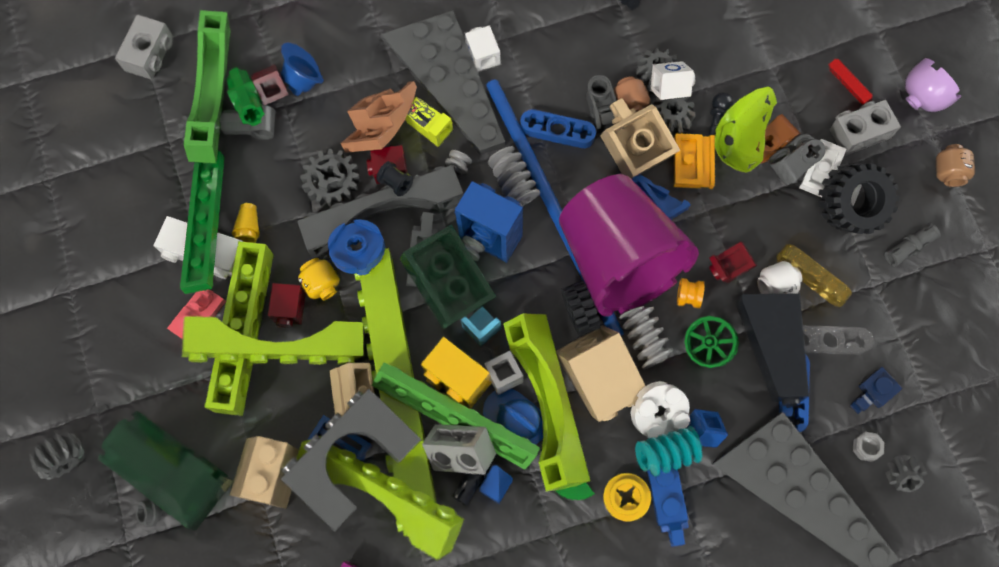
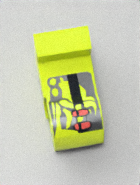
(429, 122)

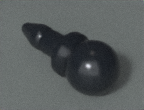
(720, 104)

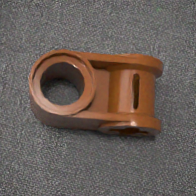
(777, 136)

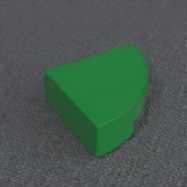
(577, 492)

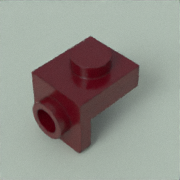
(732, 263)

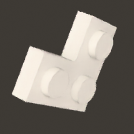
(816, 174)

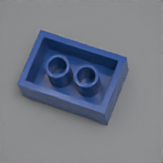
(490, 220)

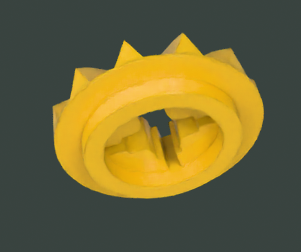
(623, 483)

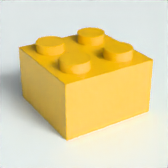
(455, 373)

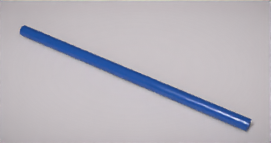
(538, 175)

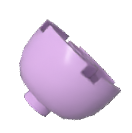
(930, 88)

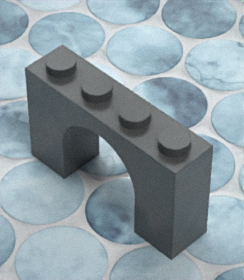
(309, 475)

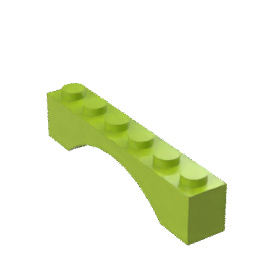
(213, 339)
(561, 455)
(426, 523)

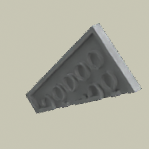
(444, 68)
(794, 480)

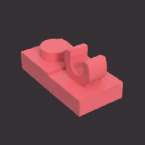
(202, 304)

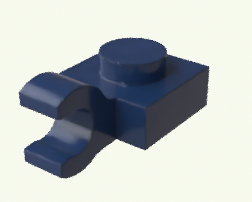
(877, 389)

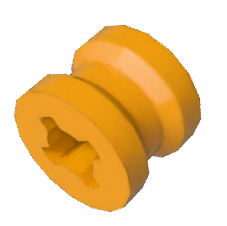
(690, 293)

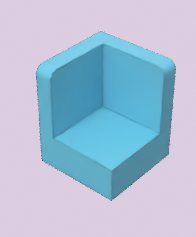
(481, 326)

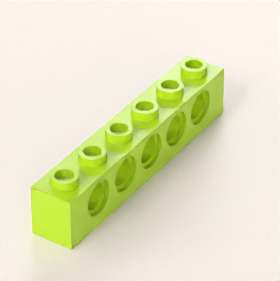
(243, 314)

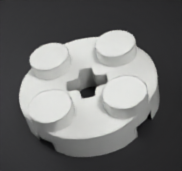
(647, 405)

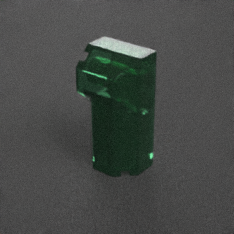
(164, 469)

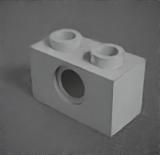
(133, 53)

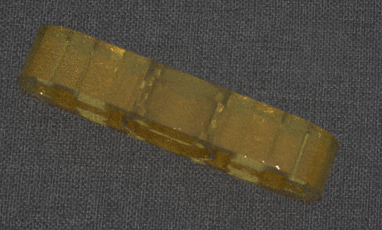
(816, 276)

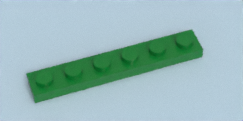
(202, 226)

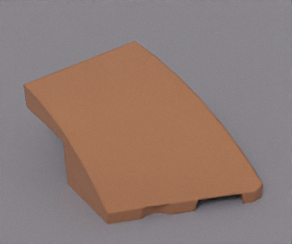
(378, 118)

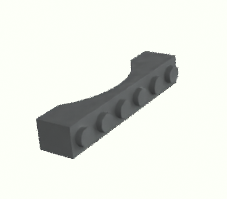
(433, 191)

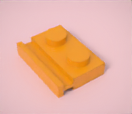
(695, 161)

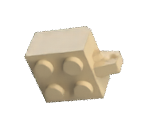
(638, 139)

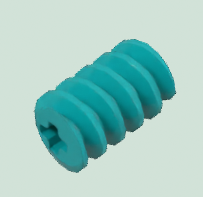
(669, 451)

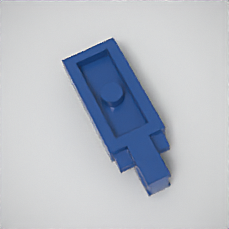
(669, 505)

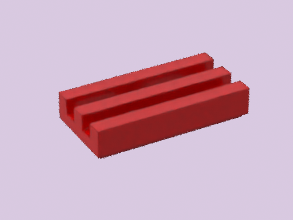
(850, 82)

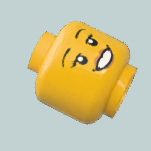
(318, 279)

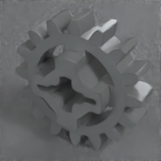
(325, 168)

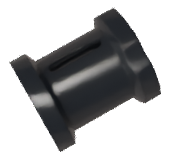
(394, 178)

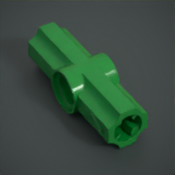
(244, 97)

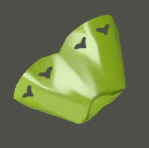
(746, 130)

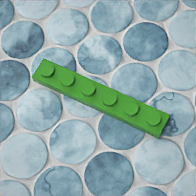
(449, 412)

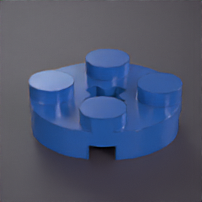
(361, 260)

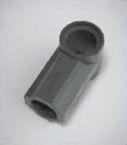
(232, 124)

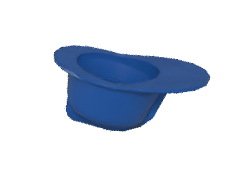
(299, 69)
(515, 414)

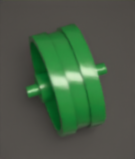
(711, 341)

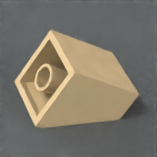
(601, 372)
(260, 472)

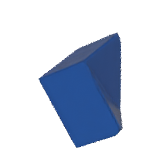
(708, 426)
(496, 484)

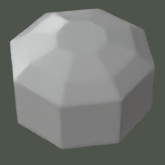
(868, 446)

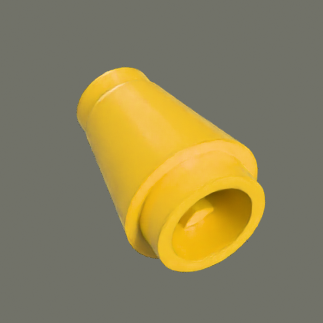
(246, 224)

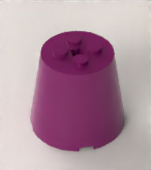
(624, 244)

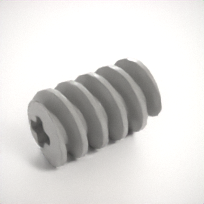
(511, 177)
(646, 336)

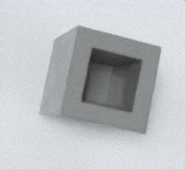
(504, 372)

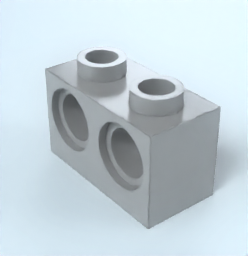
(866, 131)
(459, 449)

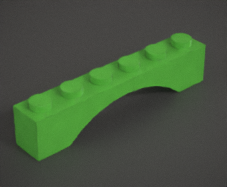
(204, 119)

